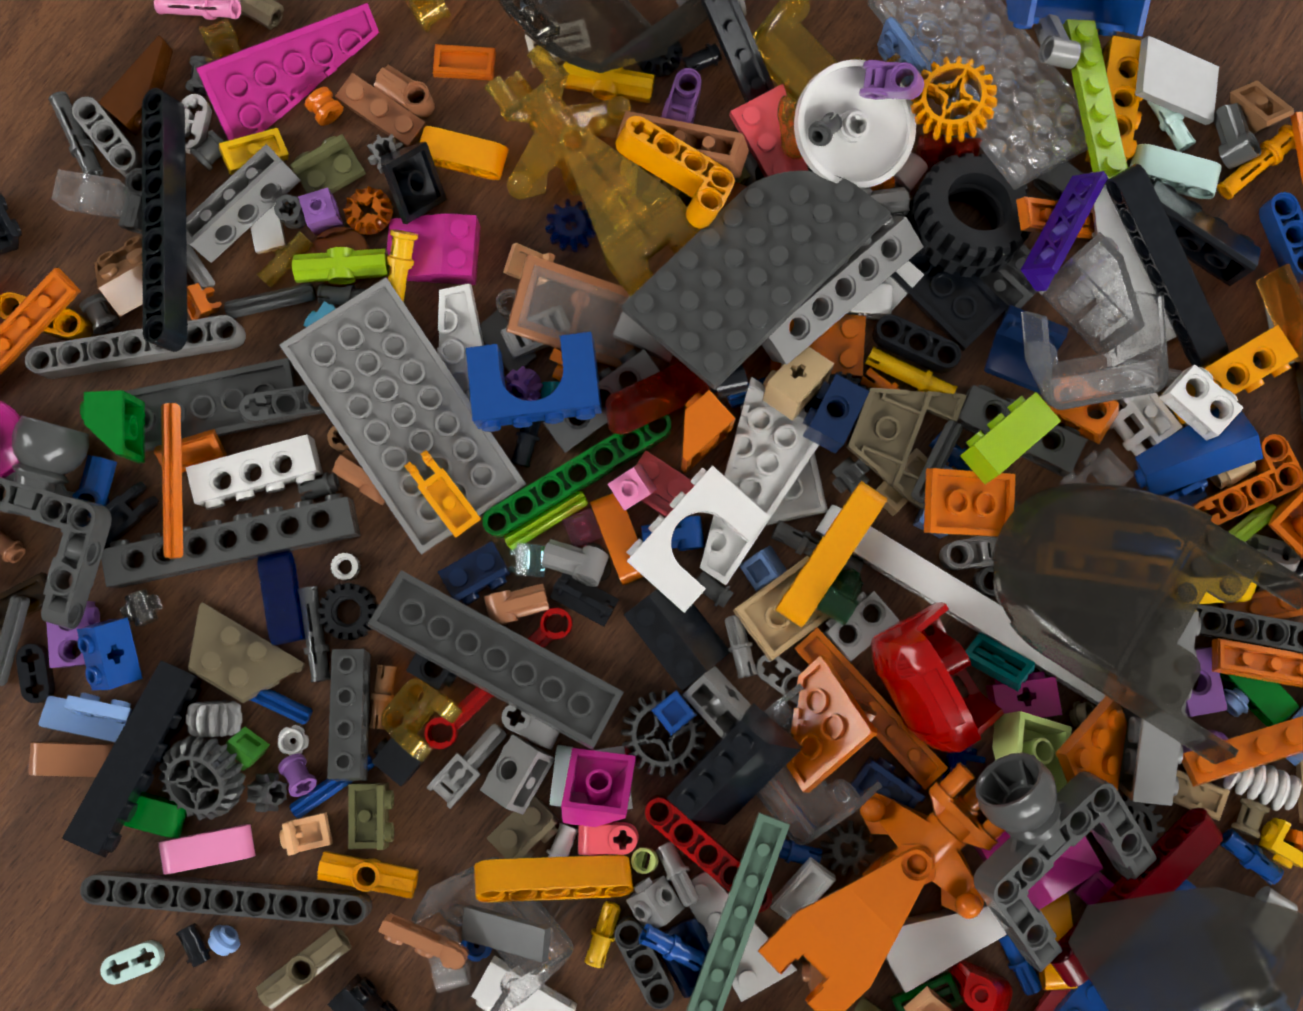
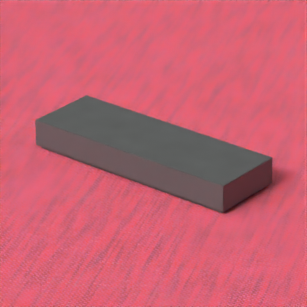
(506, 933)

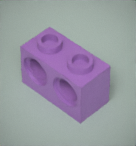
(63, 639)

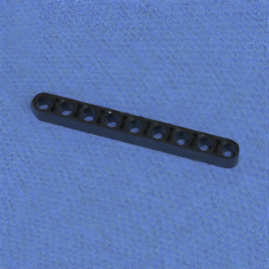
(164, 221)

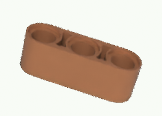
(67, 758)

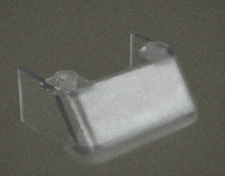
(1132, 370)
(806, 812)
(525, 974)

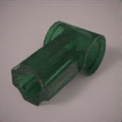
(841, 596)

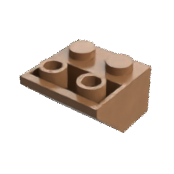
(121, 276)

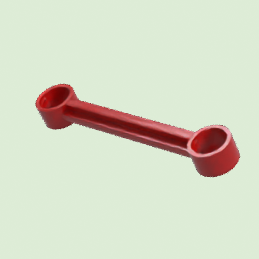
(478, 698)

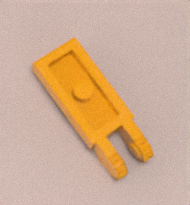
(444, 497)

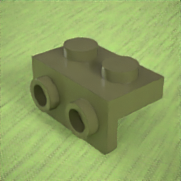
(369, 815)

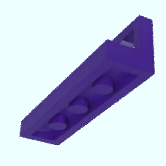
(1062, 228)

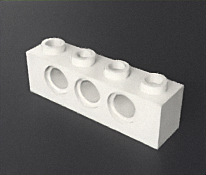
(206, 476)

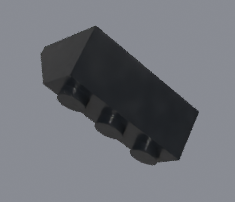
(679, 640)

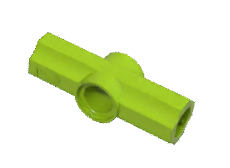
(340, 265)

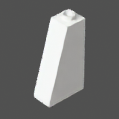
(937, 942)

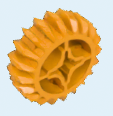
(975, 111)

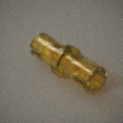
(283, 259)

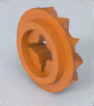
(369, 223)

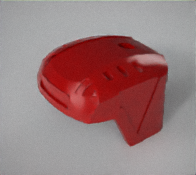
(920, 682)

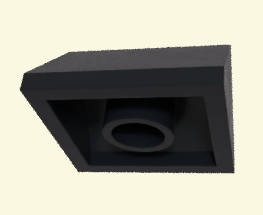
(413, 181)

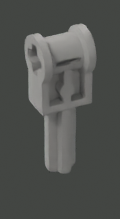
(462, 770)

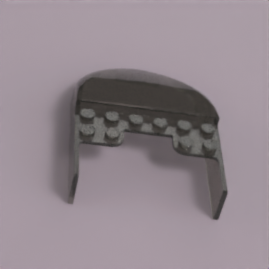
(1110, 584)

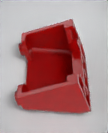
(982, 988)

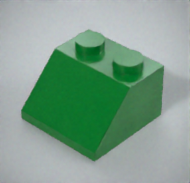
(117, 421)

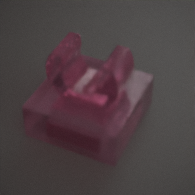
(582, 528)

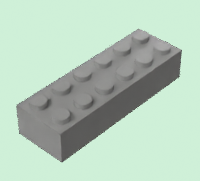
(1151, 755)

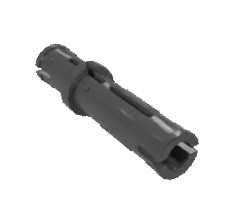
(63, 107)
(805, 543)
(314, 634)

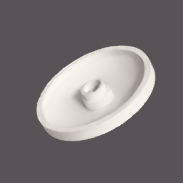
(873, 134)

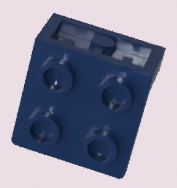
(1008, 353)

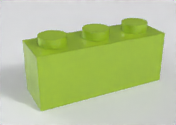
(1009, 437)

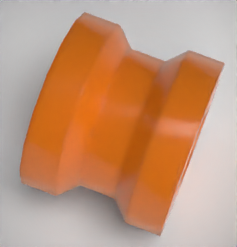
(323, 106)

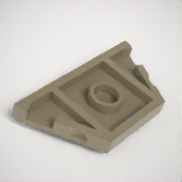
(236, 657)

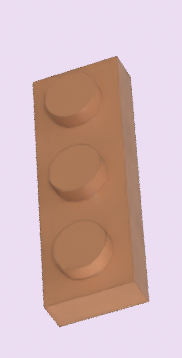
(380, 110)

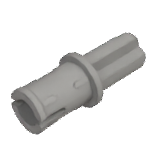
(740, 647)
(677, 873)

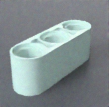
(1182, 171)

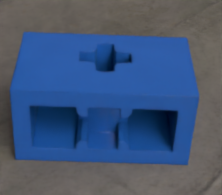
(109, 654)

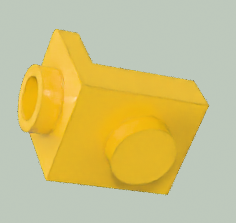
(1272, 840)

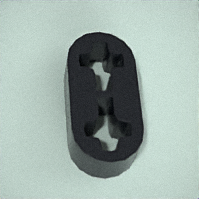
(34, 673)

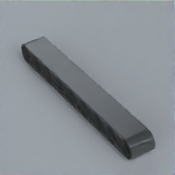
(211, 897)

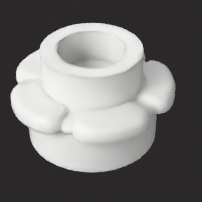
(285, 737)

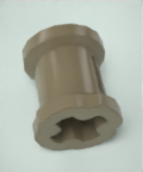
(1250, 817)

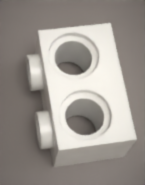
(1196, 409)

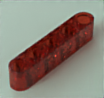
(652, 398)

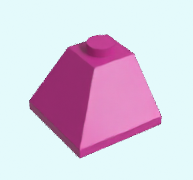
(597, 787)

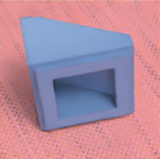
(762, 568)

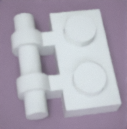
(1150, 416)

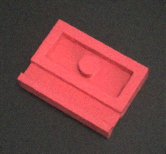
(666, 480)

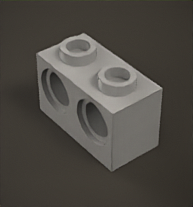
(862, 629)

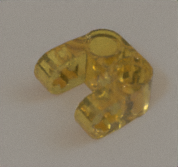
(416, 715)

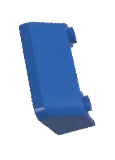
(1109, 15)

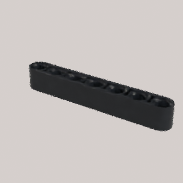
(1167, 265)

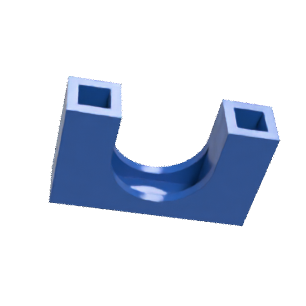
(574, 397)

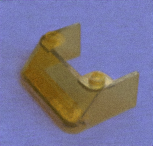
(790, 49)

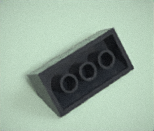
(1207, 238)
(734, 768)

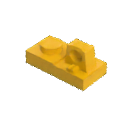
(240, 150)

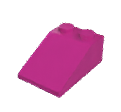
(444, 249)

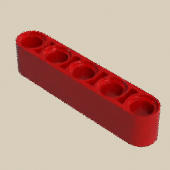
(692, 845)

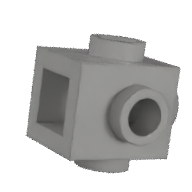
(654, 902)

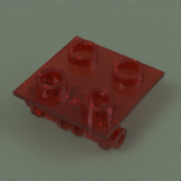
(937, 150)

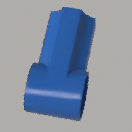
(96, 480)
(686, 535)

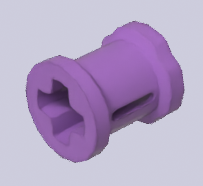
(297, 775)

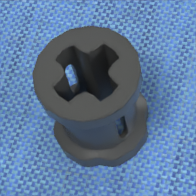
(194, 84)
(208, 150)
(283, 213)
(99, 314)

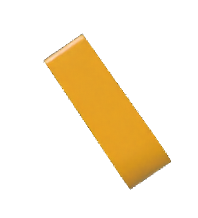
(679, 166)

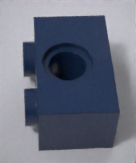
(847, 400)

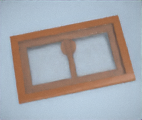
(564, 302)

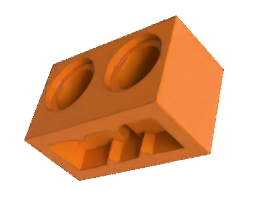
(1088, 427)

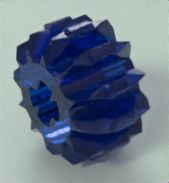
(570, 237)

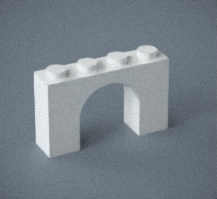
(710, 495)

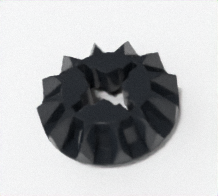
(663, 66)

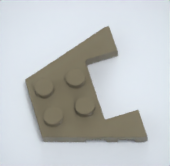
(889, 427)

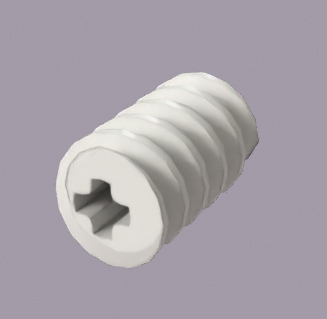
(1267, 783)

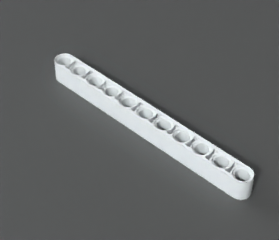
(963, 601)

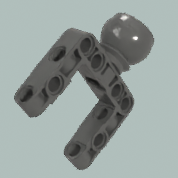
(37, 491)
(1042, 824)

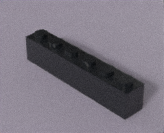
(132, 760)

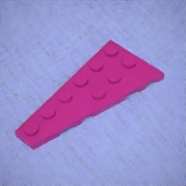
(272, 77)

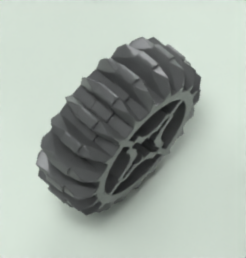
(671, 760)
(209, 769)

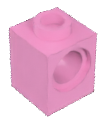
(632, 486)

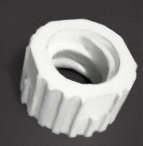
(356, 566)

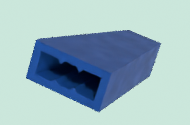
(1190, 458)

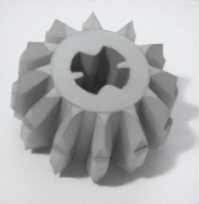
(214, 718)

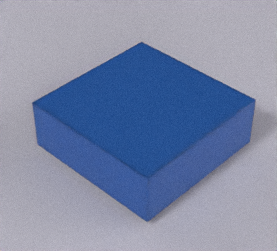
(673, 712)

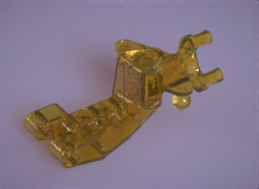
(625, 204)

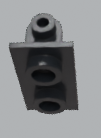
(584, 599)

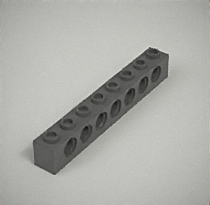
(343, 524)

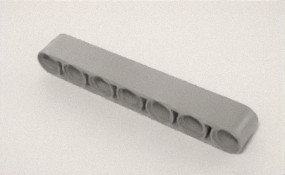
(121, 349)

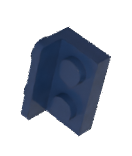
(475, 573)

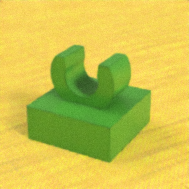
(247, 746)

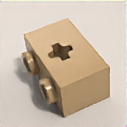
(797, 382)

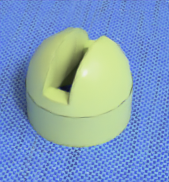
(639, 859)

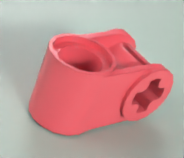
(602, 839)

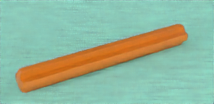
(172, 481)

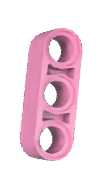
(207, 849)

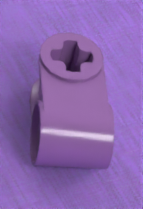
(884, 80)
(683, 104)

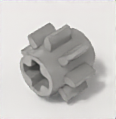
(380, 147)

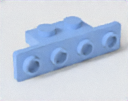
(86, 716)

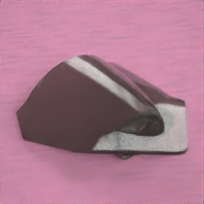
(1192, 952)

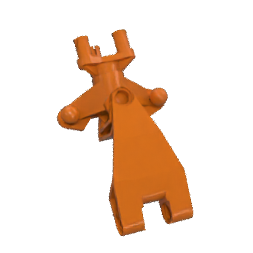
(857, 925)

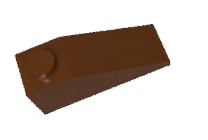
(126, 95)

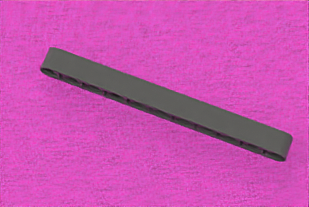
(1222, 623)

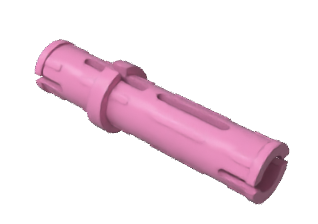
(224, 8)

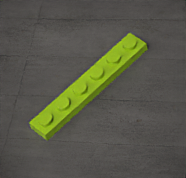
(1095, 100)

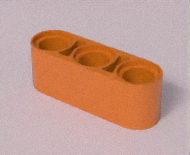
(618, 535)

